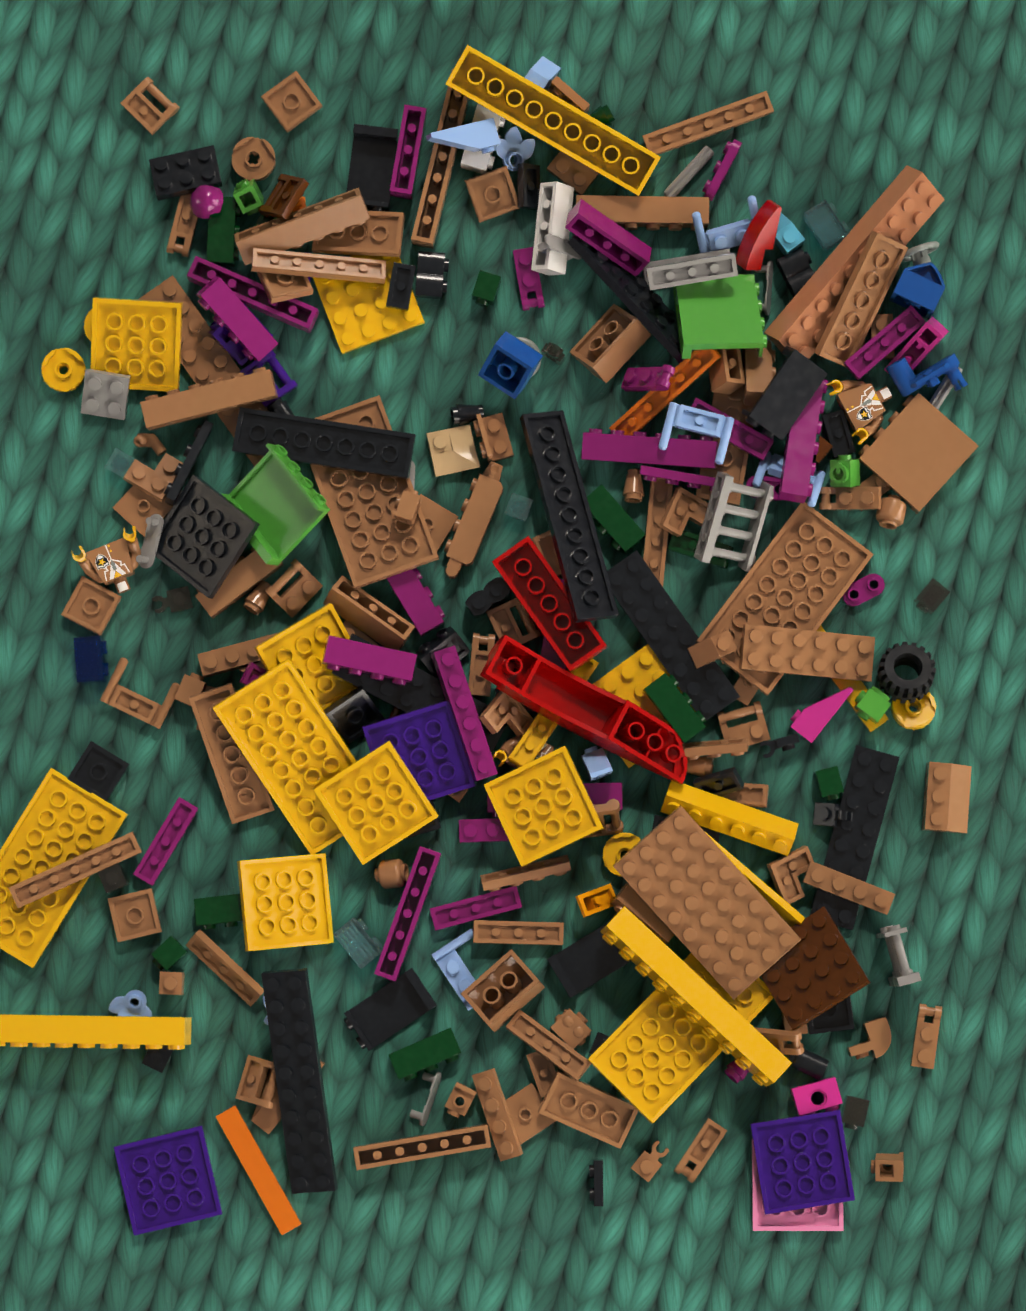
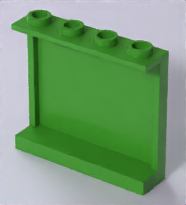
(720, 315)
(280, 502)

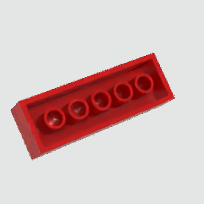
(548, 604)

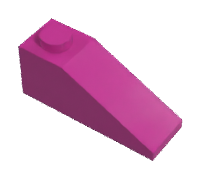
(921, 343)
(816, 716)

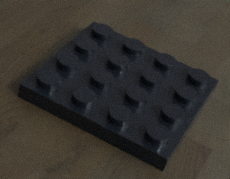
(204, 536)

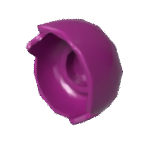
(206, 201)

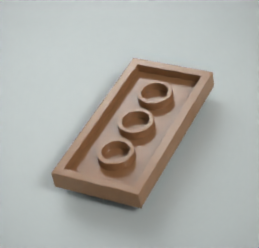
(376, 237)
(588, 1109)

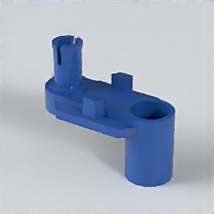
(908, 382)

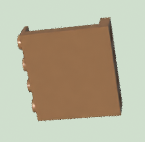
(917, 451)

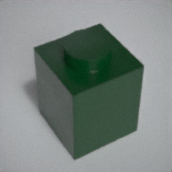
(486, 288)
(829, 783)
(168, 953)

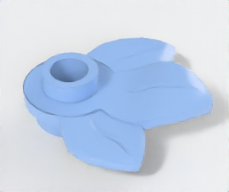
(514, 146)
(124, 1007)

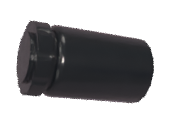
(809, 1063)

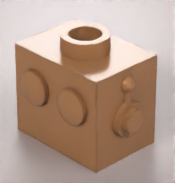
(571, 1028)

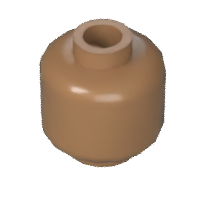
(891, 512)
(392, 873)

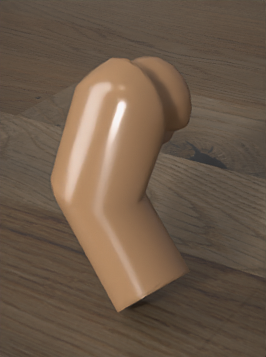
(150, 440)

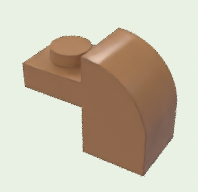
(878, 1038)

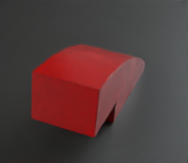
(759, 236)

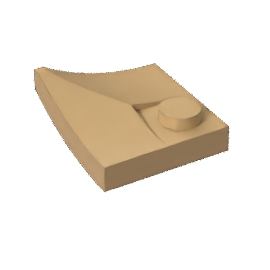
(452, 450)

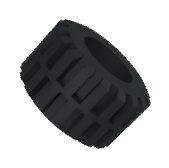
(910, 656)

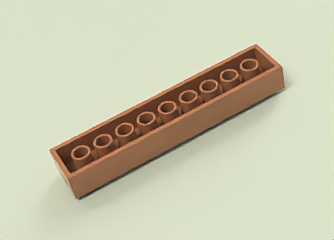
(895, 215)

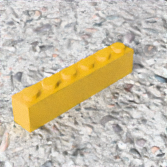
(732, 818)

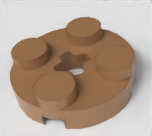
(254, 146)

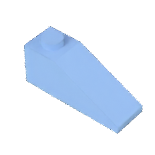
(470, 137)
(596, 763)

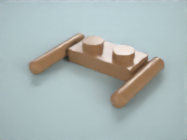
(134, 703)

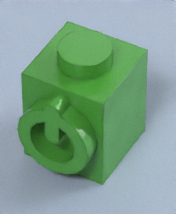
(248, 196)
(844, 472)
(872, 704)

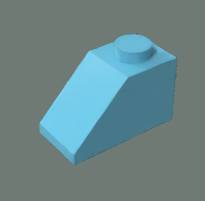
(787, 236)

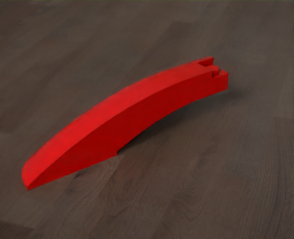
(586, 709)

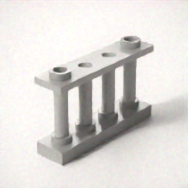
(690, 269)
(718, 507)
(902, 973)

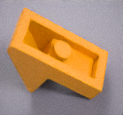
(596, 900)

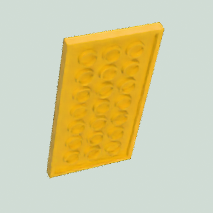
(288, 747)
(53, 829)
(662, 1051)

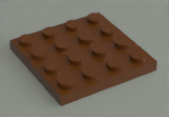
(815, 971)

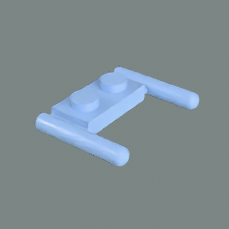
(723, 236)
(699, 422)
(774, 464)
(454, 967)

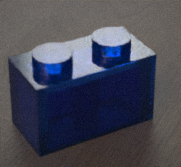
(90, 659)

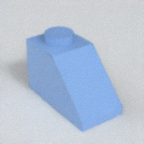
(543, 73)

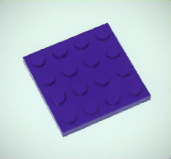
(428, 746)
(802, 1162)
(168, 1180)

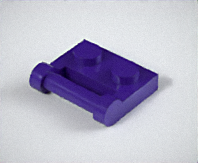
(289, 385)

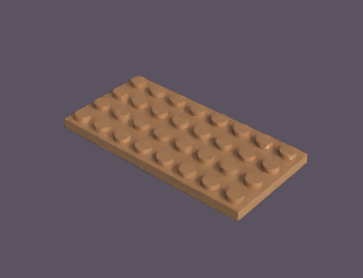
(362, 507)
(790, 585)
(707, 902)

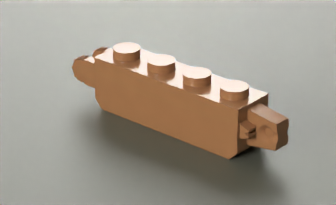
(475, 520)

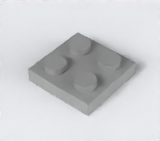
(105, 394)

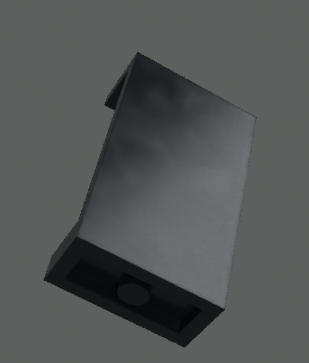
(373, 164)
(786, 395)
(586, 962)
(389, 1010)

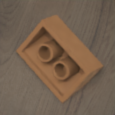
(610, 343)
(946, 797)
(502, 990)

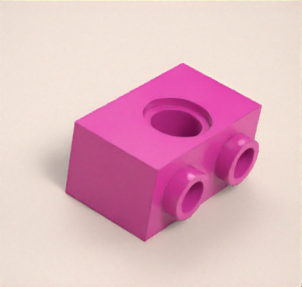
(829, 1090)

